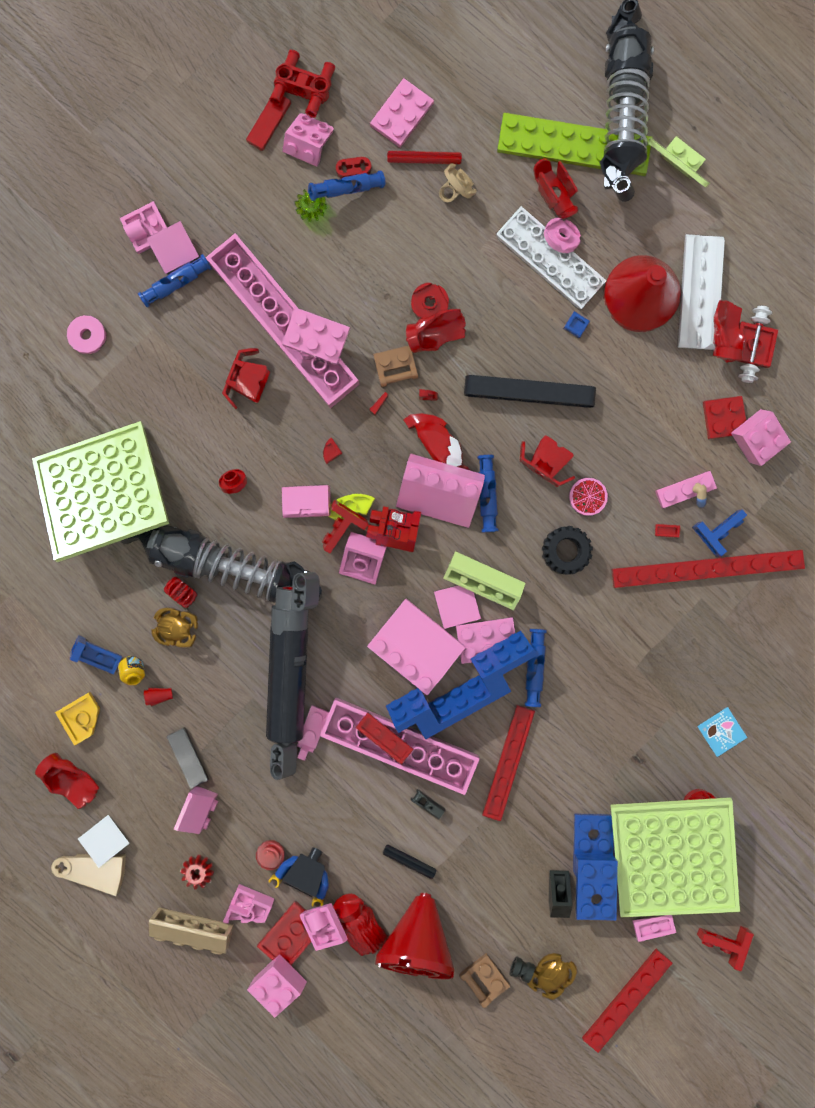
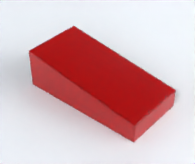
(376, 407)
(667, 530)

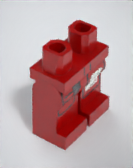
(395, 528)

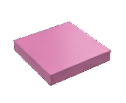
(172, 247)
(456, 606)

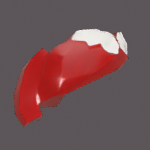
(437, 439)

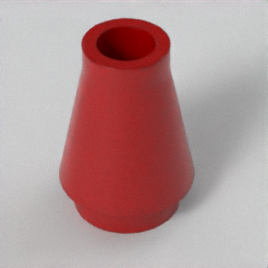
(157, 695)

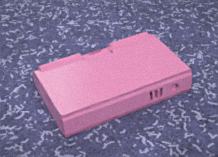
(306, 501)

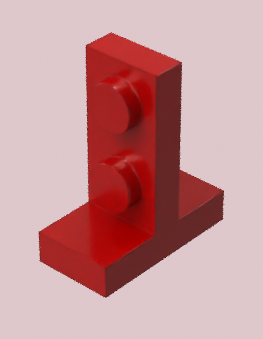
(341, 524)
(737, 948)

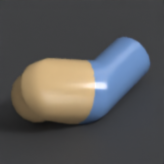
(701, 491)

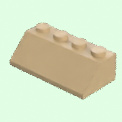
(190, 930)

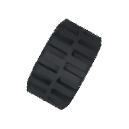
(583, 550)

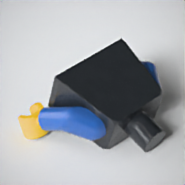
(304, 875)

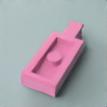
(312, 730)

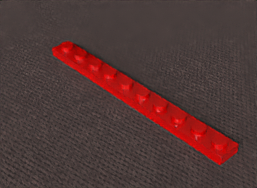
(708, 568)

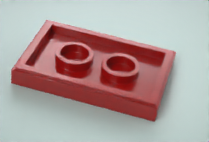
(287, 936)

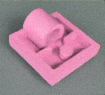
(143, 224)
(323, 927)

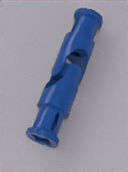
(337, 187)
(171, 282)
(488, 510)
(534, 681)

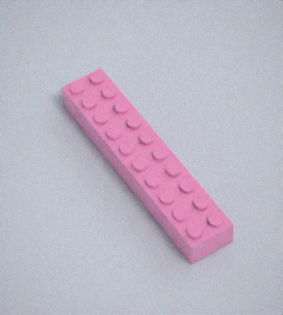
(273, 312)

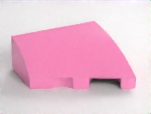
(249, 906)

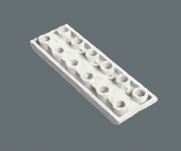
(562, 270)
(700, 290)

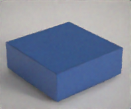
(576, 324)

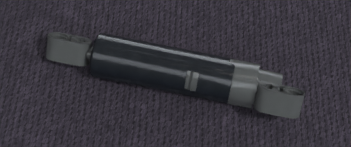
(288, 670)

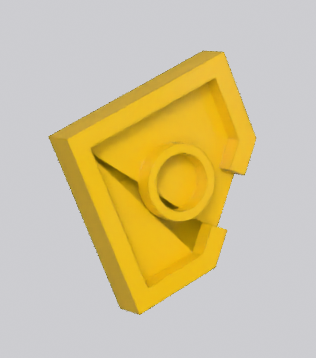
(79, 718)

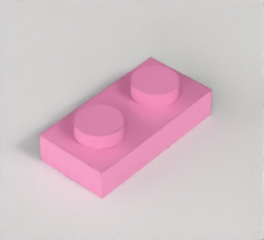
(653, 927)

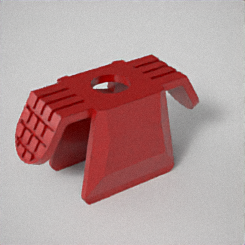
(547, 180)
(246, 377)
(547, 460)

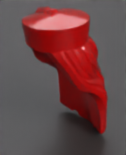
(435, 330)
(728, 337)
(67, 780)
(359, 924)

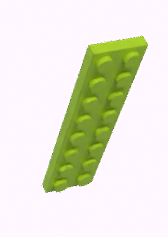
(558, 141)

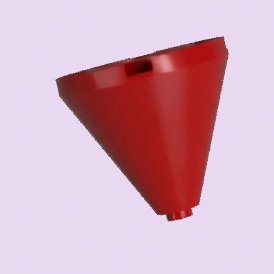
(642, 293)
(418, 943)

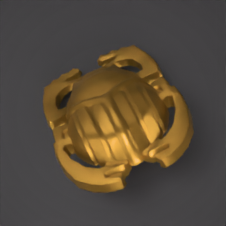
(174, 627)
(553, 975)

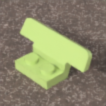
(682, 158)

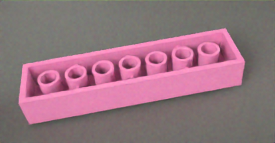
(430, 759)

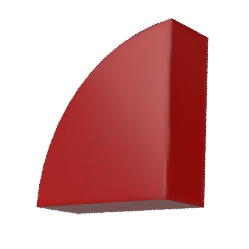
(428, 395)
(331, 451)

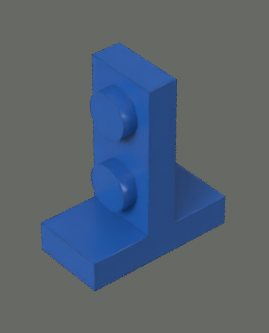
(711, 538)
(94, 655)

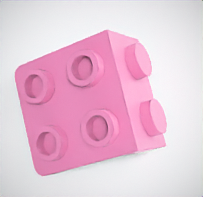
(306, 138)

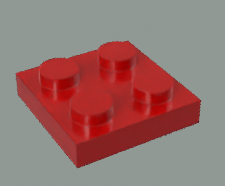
(723, 416)

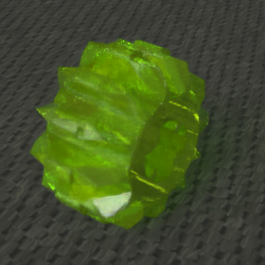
(312, 212)

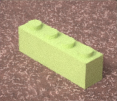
(484, 580)

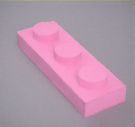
(683, 490)

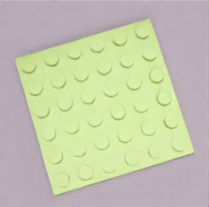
(99, 491)
(676, 857)

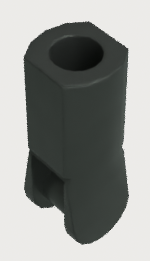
(430, 806)

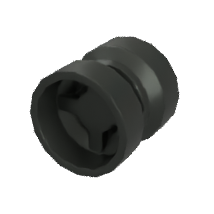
(522, 969)

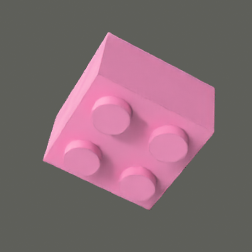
(761, 437)
(277, 986)

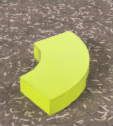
(357, 502)

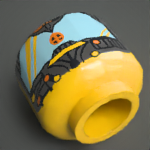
(131, 670)

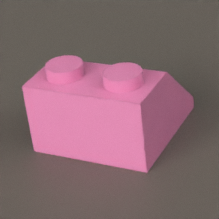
(362, 558)
(196, 811)

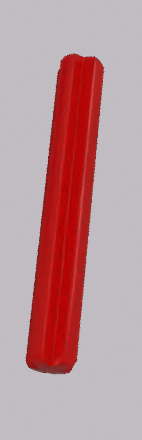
(424, 157)

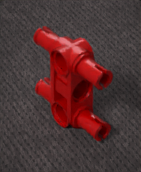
(302, 83)

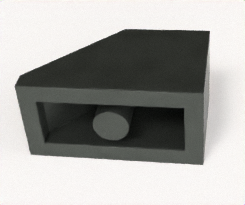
(559, 894)

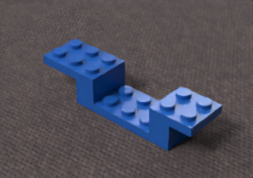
(468, 697)

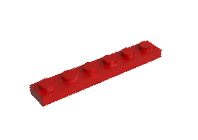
(627, 1000)

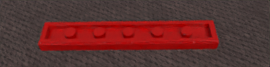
(508, 763)

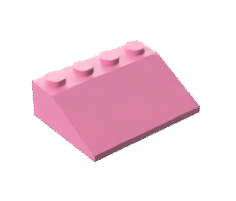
(440, 490)
(416, 646)

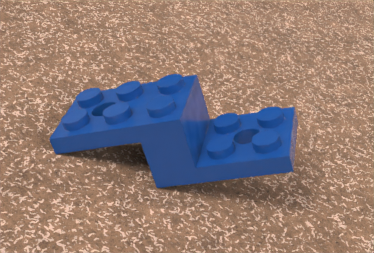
(594, 867)

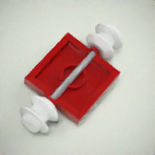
(758, 345)

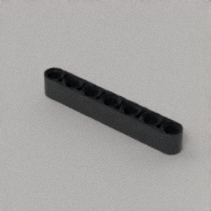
(529, 391)

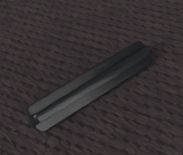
(409, 861)

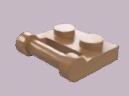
(394, 360)
(489, 975)

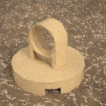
(458, 182)

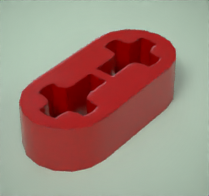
(354, 164)

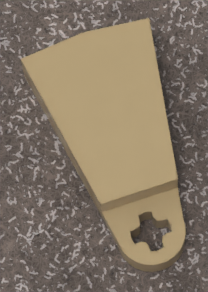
(85, 871)

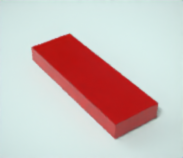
(267, 123)
(384, 738)

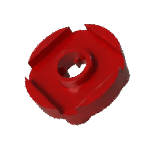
(432, 292)

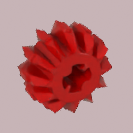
(180, 592)
(204, 874)

